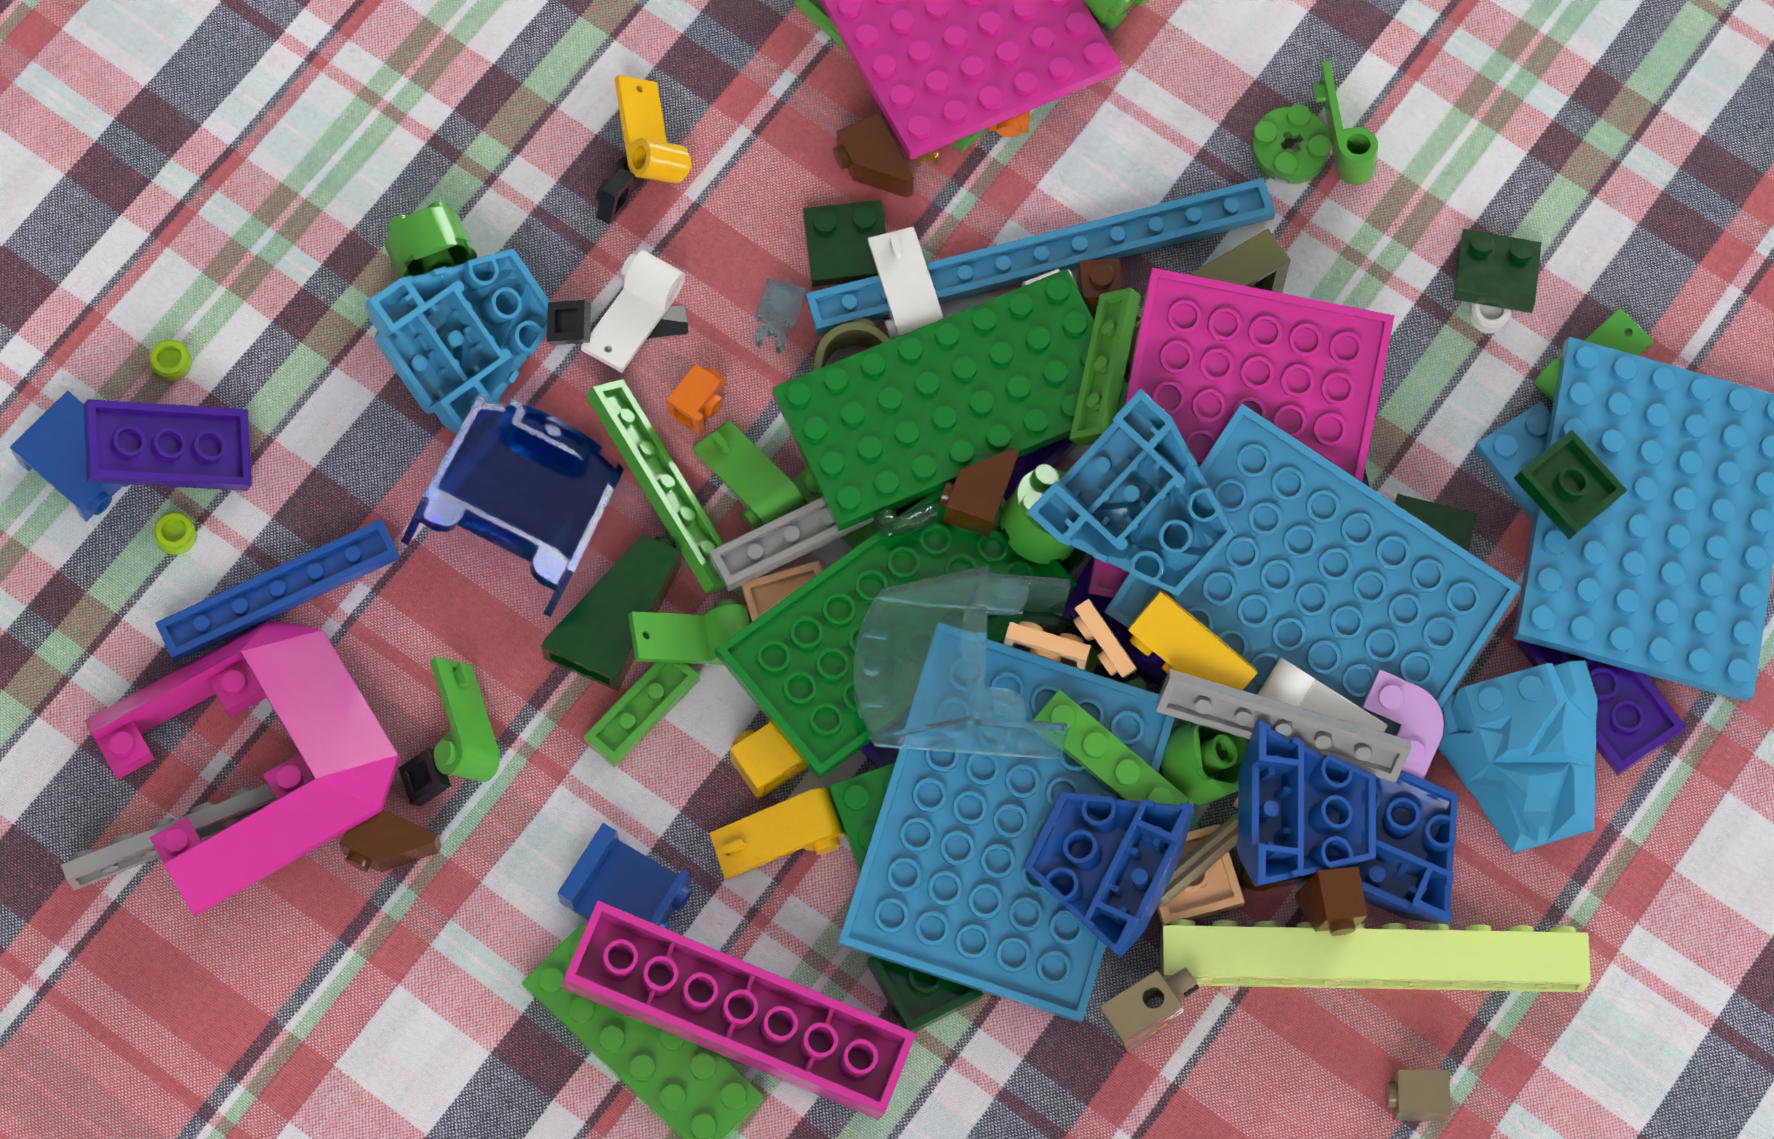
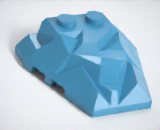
(460, 331)
(1139, 501)
(1527, 751)

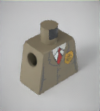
(1134, 1020)

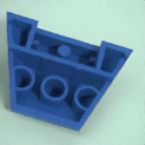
(1301, 809)
(1412, 850)
(1110, 861)

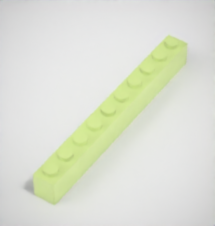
(1378, 957)

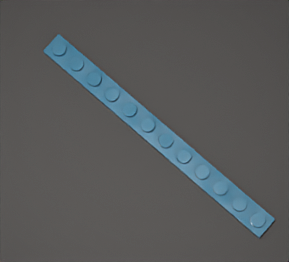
(1059, 249)

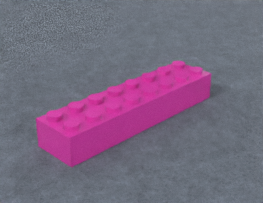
(738, 1010)

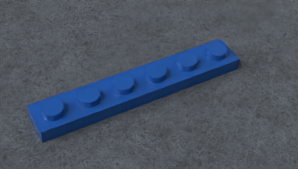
(277, 590)

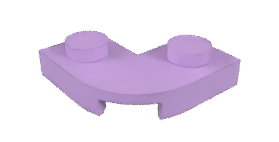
(1414, 711)

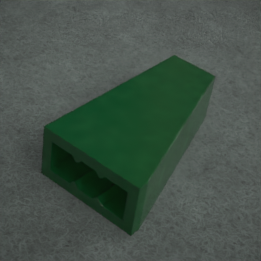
(597, 633)

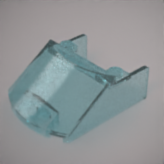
(925, 666)

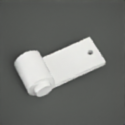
(904, 282)
(646, 296)
(1297, 688)

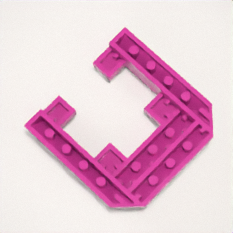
(319, 793)

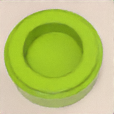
(170, 360)
(175, 533)

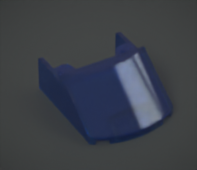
(523, 487)

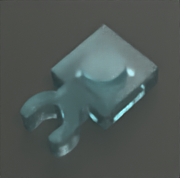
(779, 310)

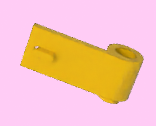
(645, 135)
(794, 824)

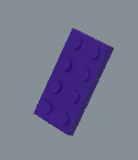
(167, 445)
(1630, 709)

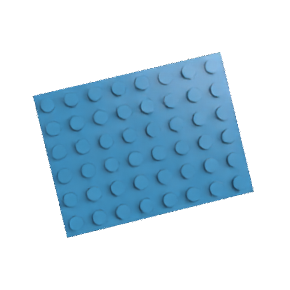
(1686, 556)
(1330, 574)
(953, 840)

